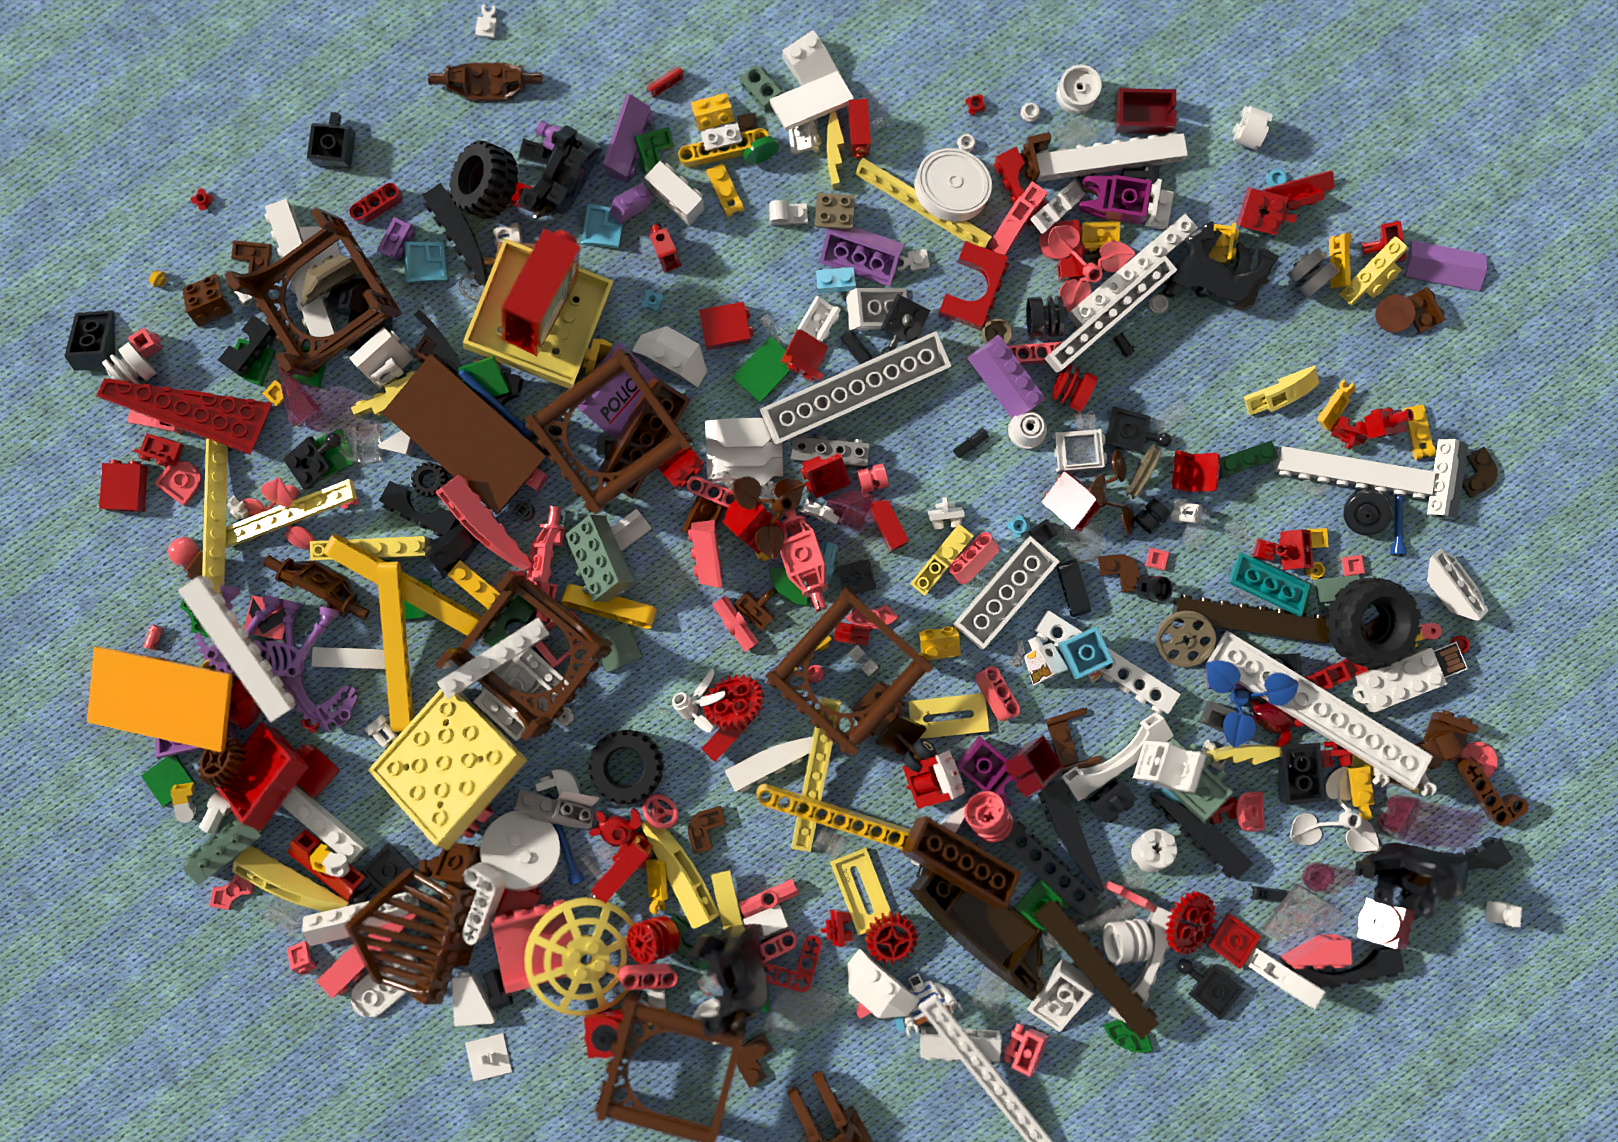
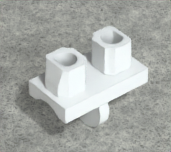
(945, 512)

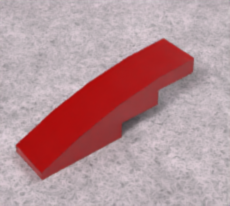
(1335, 674)

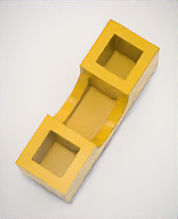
(474, 584)

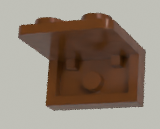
(205, 301)
(1446, 721)

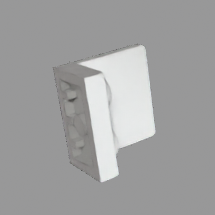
(1158, 207)

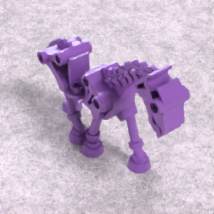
(296, 664)

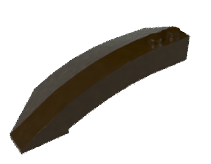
(994, 936)

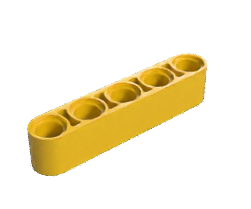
(716, 154)
(616, 609)

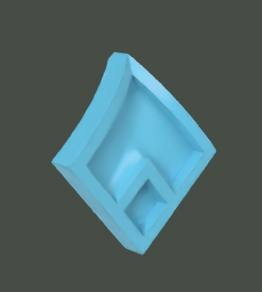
(601, 228)
(425, 262)

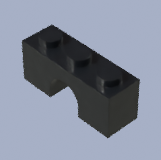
(259, 338)

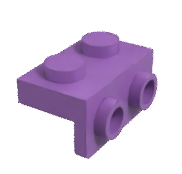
(395, 237)

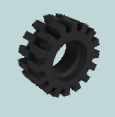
(421, 472)

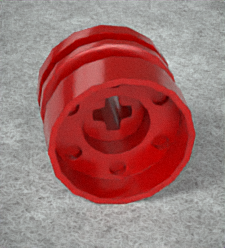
(1074, 387)
(653, 939)

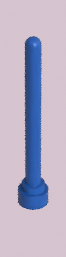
(495, 403)
(1398, 547)
(574, 875)

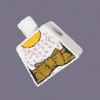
(1043, 661)

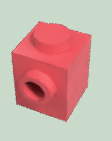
(145, 342)
(537, 480)

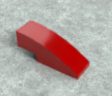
(722, 741)

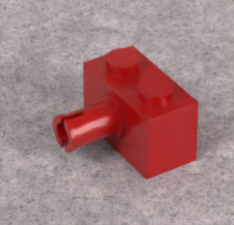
(1387, 233)
(1387, 422)
(1295, 549)

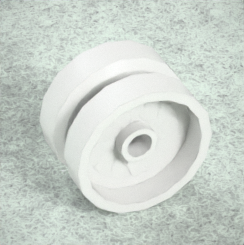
(1078, 89)

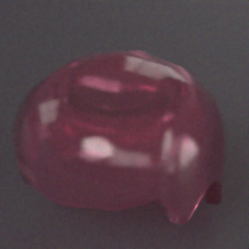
(1324, 876)

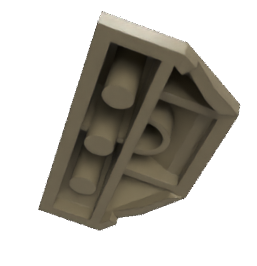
(327, 277)

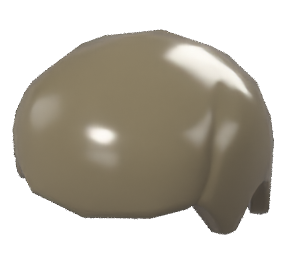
(997, 327)

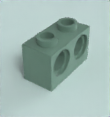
(757, 90)

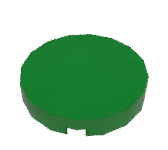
(761, 150)

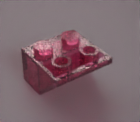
(851, 508)

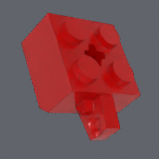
(1275, 212)
(243, 707)

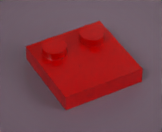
(1233, 941)

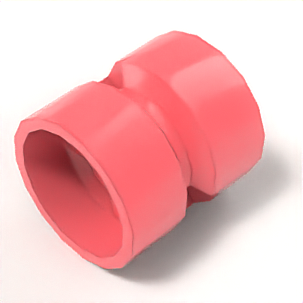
(872, 478)

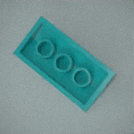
(1269, 584)

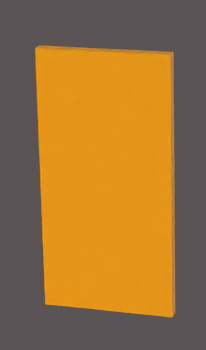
(159, 698)

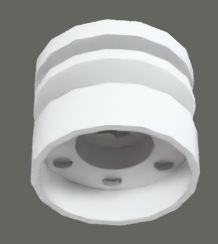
(129, 366)
(1127, 941)

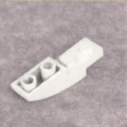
(1285, 978)

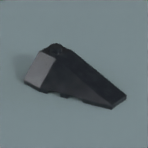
(451, 548)

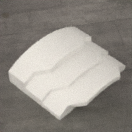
(742, 449)
(527, 674)

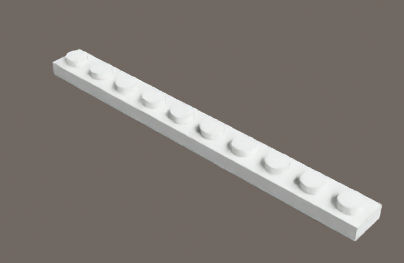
(983, 1070)

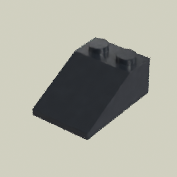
(91, 340)
(1301, 774)

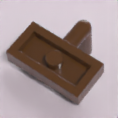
(755, 609)

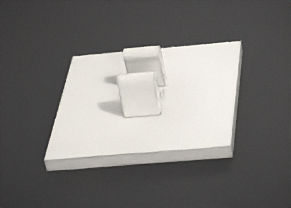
(488, 1057)

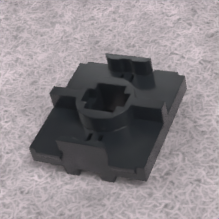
(862, 567)

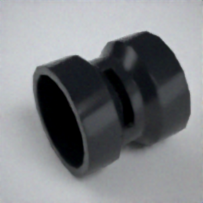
(526, 513)

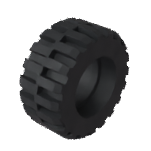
(483, 180)
(599, 767)

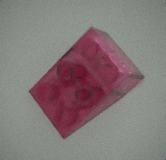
(1399, 816)

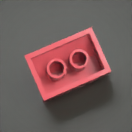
(706, 553)

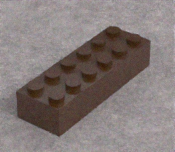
(643, 431)
(961, 862)

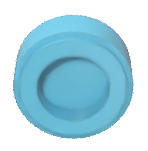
(1276, 177)

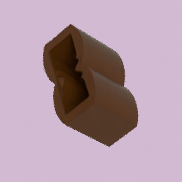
(1442, 747)

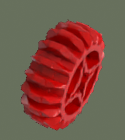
(907, 938)

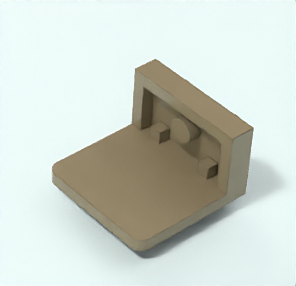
(834, 211)

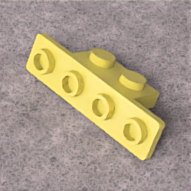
(1376, 273)

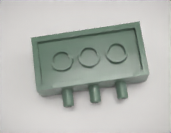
(598, 558)
(1209, 793)
(220, 850)

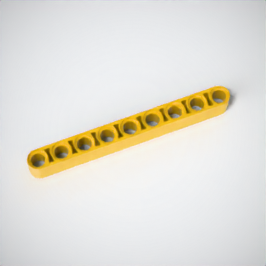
(413, 590)
(395, 645)
(832, 812)

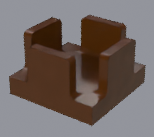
(454, 863)

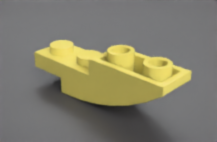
(1285, 392)
(381, 399)
(941, 559)

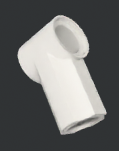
(217, 810)

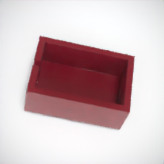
(1145, 111)
(1033, 766)

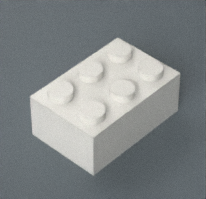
(675, 192)

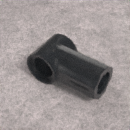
(1148, 172)
(497, 996)

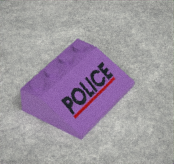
(615, 401)

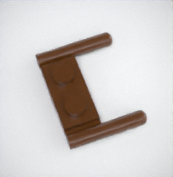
(1063, 741)

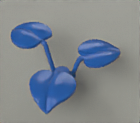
(1240, 727)

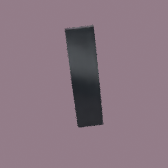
(443, 348)

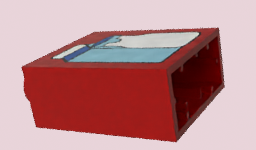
(540, 291)

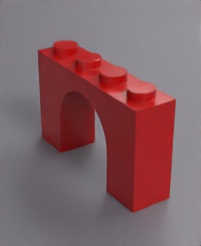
(991, 266)

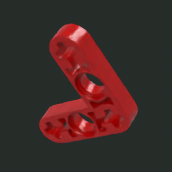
(800, 971)

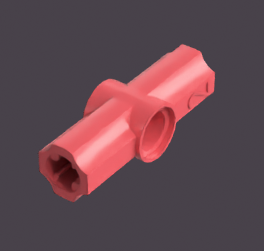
(735, 623)
(757, 904)

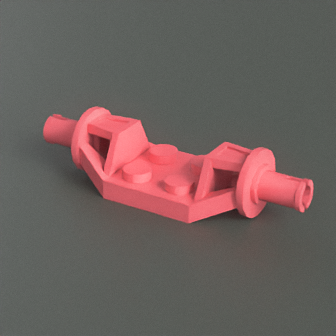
(542, 554)
(804, 558)

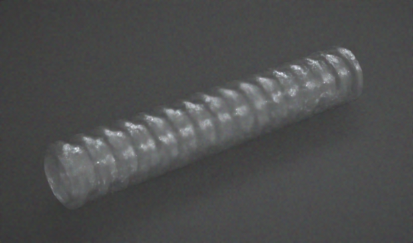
(1096, 922)

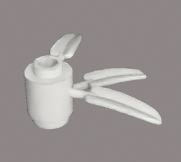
(687, 706)

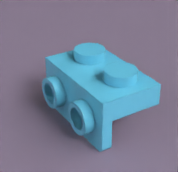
(835, 280)

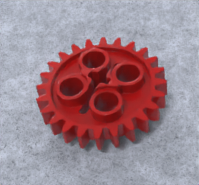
(739, 704)
(1183, 935)

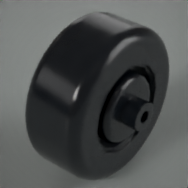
(1367, 511)

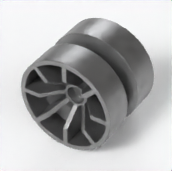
(1310, 269)

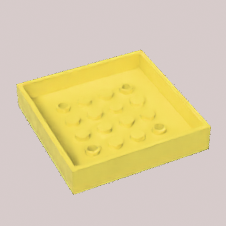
(569, 335)
(447, 767)

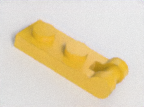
(724, 189)
(1341, 259)
(1420, 433)

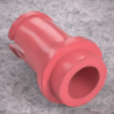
(153, 637)

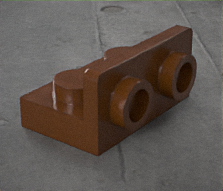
(1427, 310)
(703, 511)

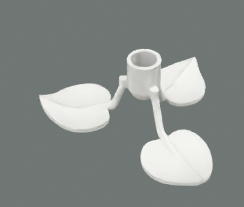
(1361, 834)

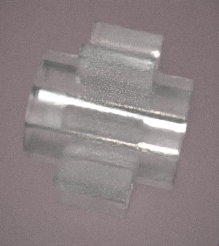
(767, 491)

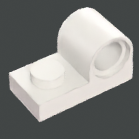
(786, 214)
(1503, 913)

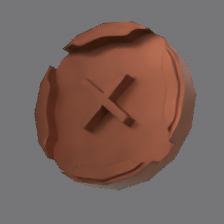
(1395, 313)

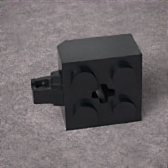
(331, 143)
(1111, 801)

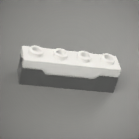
(1448, 480)

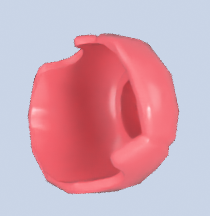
(182, 551)

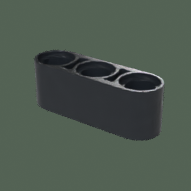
(1074, 588)

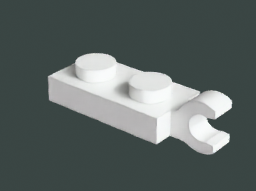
(820, 512)

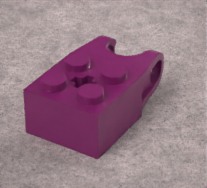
(1112, 198)
(992, 776)

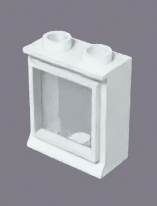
(1080, 450)

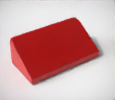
(665, 82)

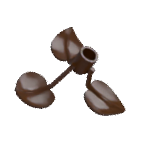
(1099, 491)
(788, 494)

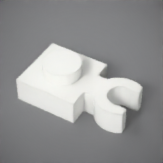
(486, 25)
(916, 260)
(237, 509)

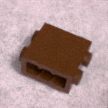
(869, 698)

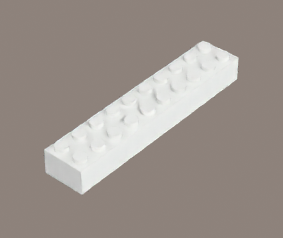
(855, 387)

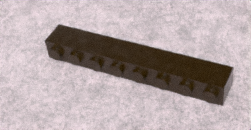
(1255, 620)
(1096, 969)

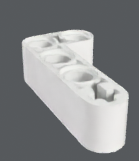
(489, 889)

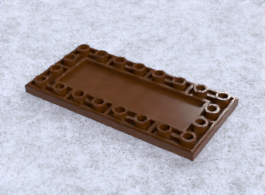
(464, 433)

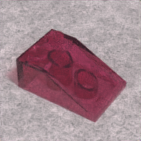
(297, 401)

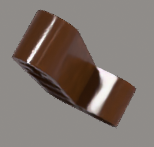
(1486, 790)

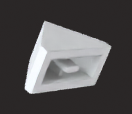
(398, 443)

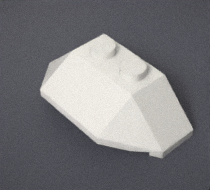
(673, 353)
(1455, 586)
(878, 988)

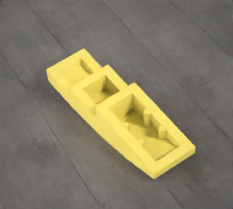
(834, 143)
(1250, 752)
(726, 899)

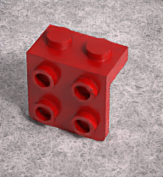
(805, 355)
(1195, 472)
(320, 770)

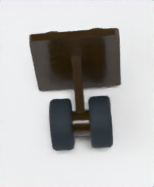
(904, 735)

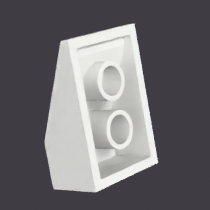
(808, 59)
(870, 306)
(1062, 995)

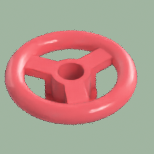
(658, 813)

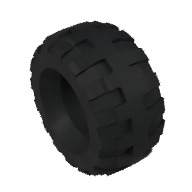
(1397, 622)

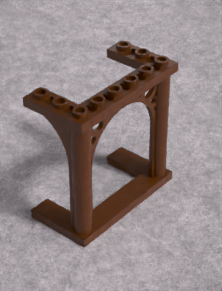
(262, 281)
(541, 423)
(784, 671)
(533, 718)
(639, 1011)

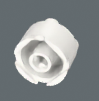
(1252, 127)
(1154, 850)

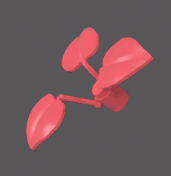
(1113, 254)
(282, 495)

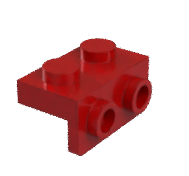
(159, 449)

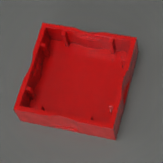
(266, 778)

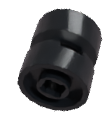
(1152, 516)
(1154, 588)

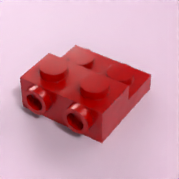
(681, 467)
(825, 475)

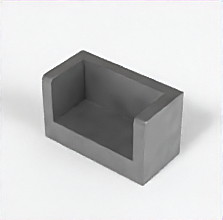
(1214, 715)

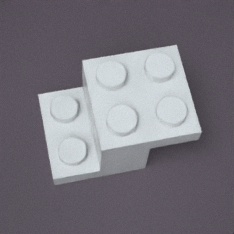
(1169, 766)

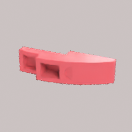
(1017, 218)

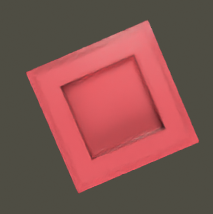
(1157, 559)
(1353, 565)

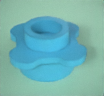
(657, 300)
(1018, 521)

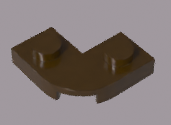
(1484, 475)

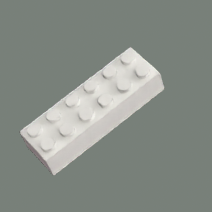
(1006, 592)

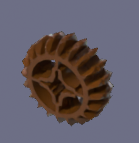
(222, 767)

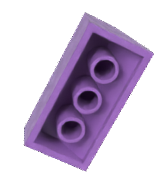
(622, 150)
(867, 252)
(1006, 377)

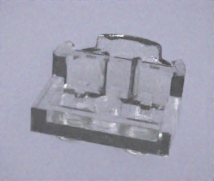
(361, 444)
(1084, 545)

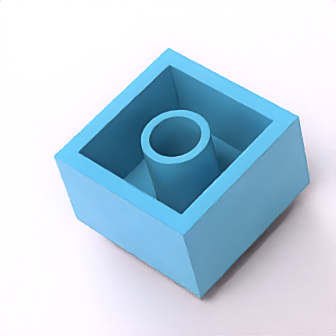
(1085, 652)

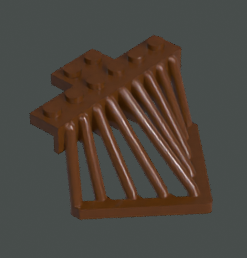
(444, 946)

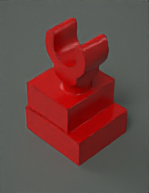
(1264, 550)

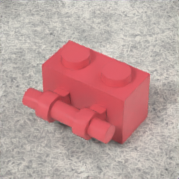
(1029, 1052)

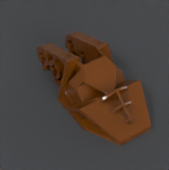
(846, 1121)

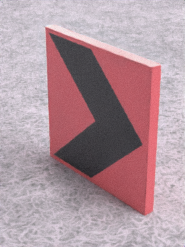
(272, 626)

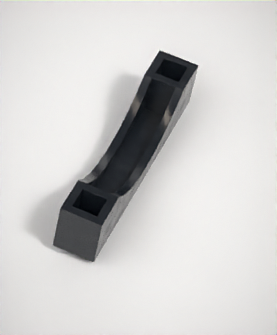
(1489, 854)
(1379, 963)

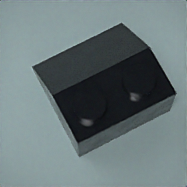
(349, 298)

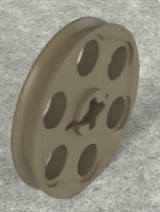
(1143, 471)
(1193, 634)

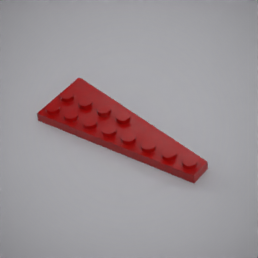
(211, 416)

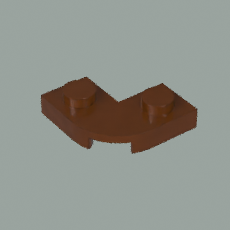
(1121, 565)
(699, 827)
(748, 1057)

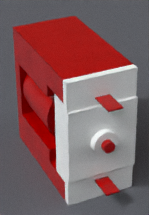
(936, 781)

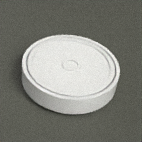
(953, 184)
(521, 850)

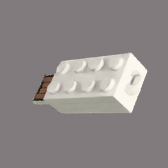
(1410, 677)

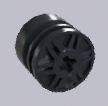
(1048, 316)

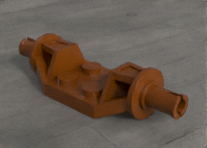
(485, 80)
(320, 582)

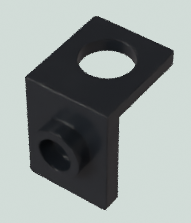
(1291, 661)

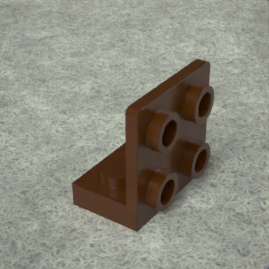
(1031, 147)

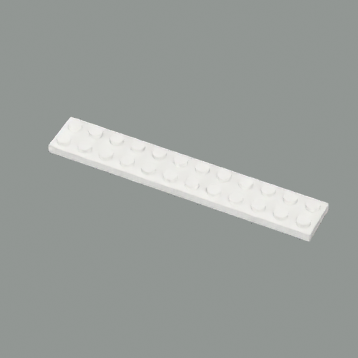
(1328, 714)

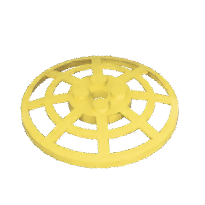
(574, 951)

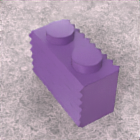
(630, 203)

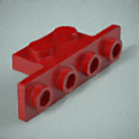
(1305, 190)

